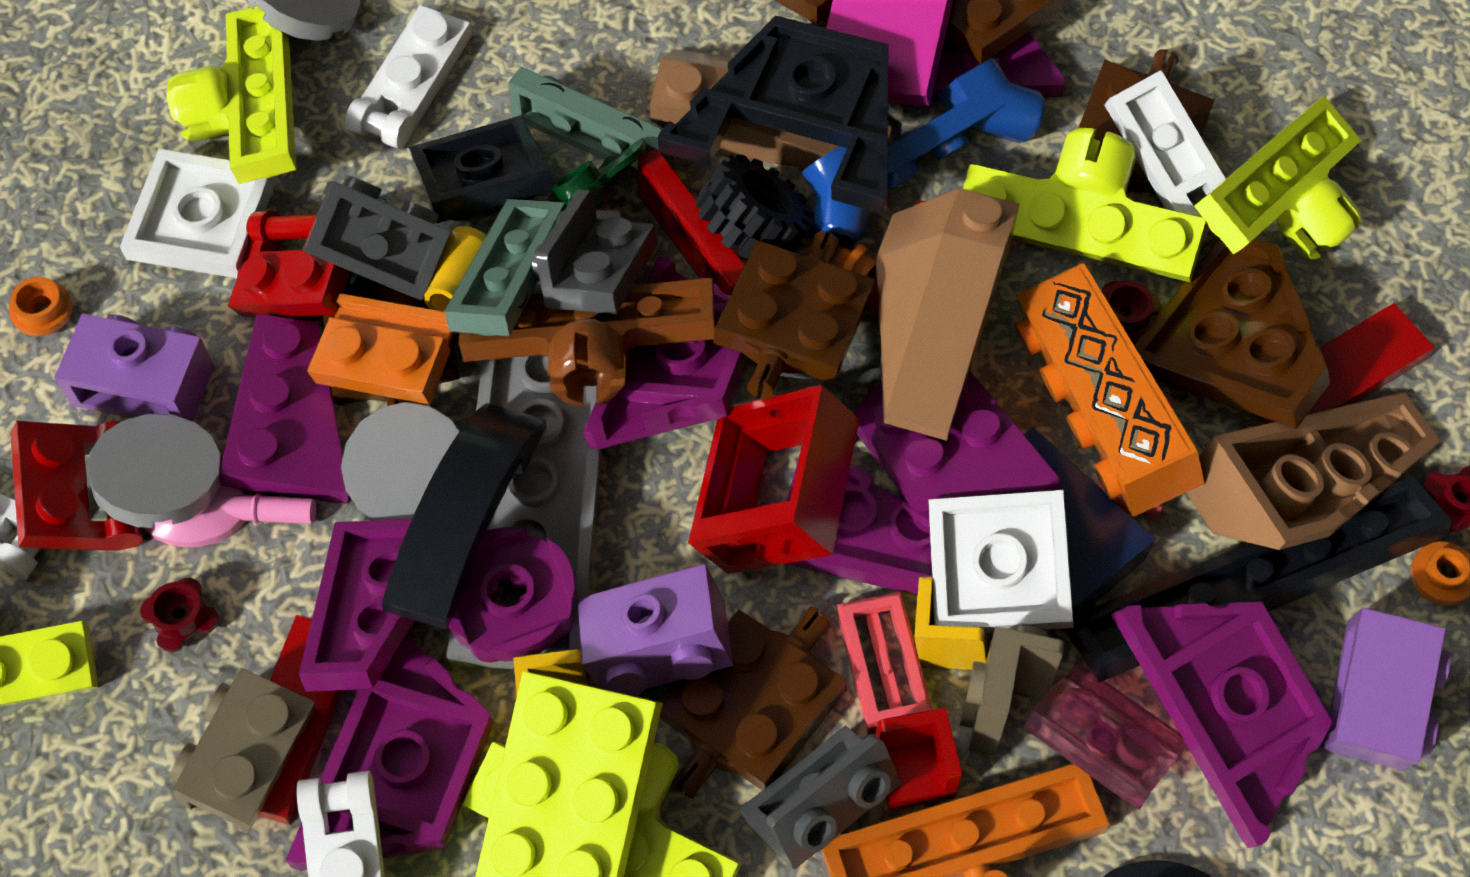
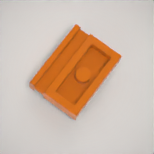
(383, 349)

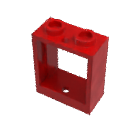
(749, 537)

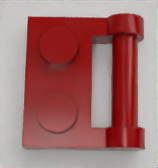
(288, 280)
(54, 489)

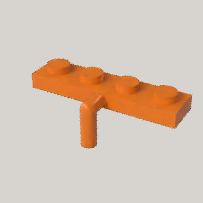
(975, 830)

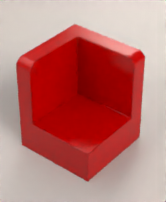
(923, 757)

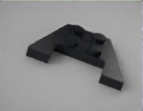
(806, 85)

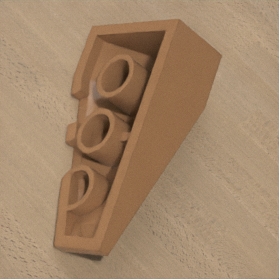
(686, 73)
(1306, 482)

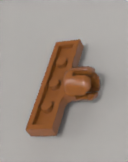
(592, 345)

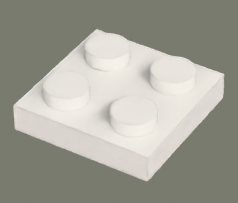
(194, 215)
(1001, 561)

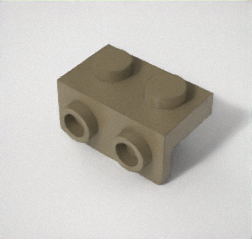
(1018, 663)
(242, 749)

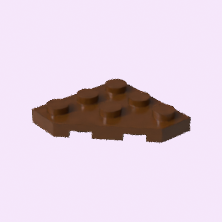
(1239, 336)

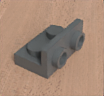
(376, 238)
(590, 260)

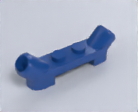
(974, 101)

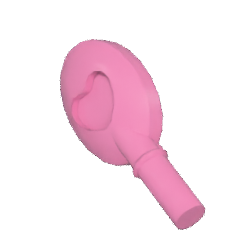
(227, 515)

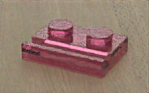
(1106, 735)

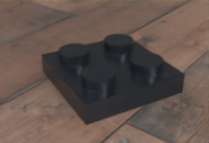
(480, 169)

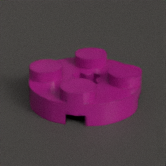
(539, 617)

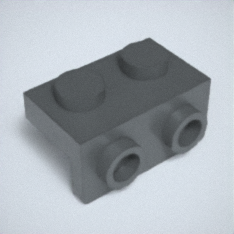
(822, 795)

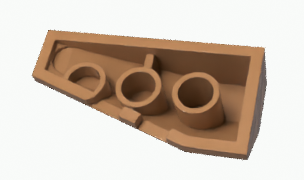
(934, 301)

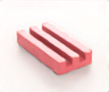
(869, 609)

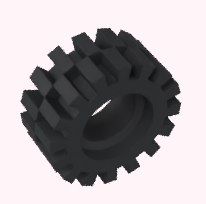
(753, 205)

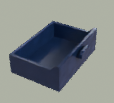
(1101, 535)

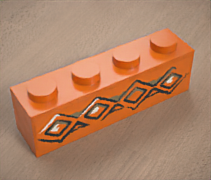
(1110, 391)

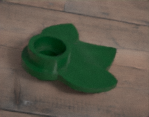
(590, 178)

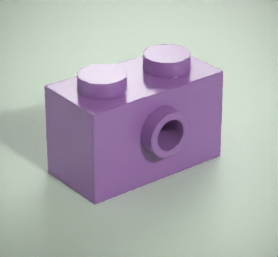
(134, 368)
(655, 631)
(1387, 690)

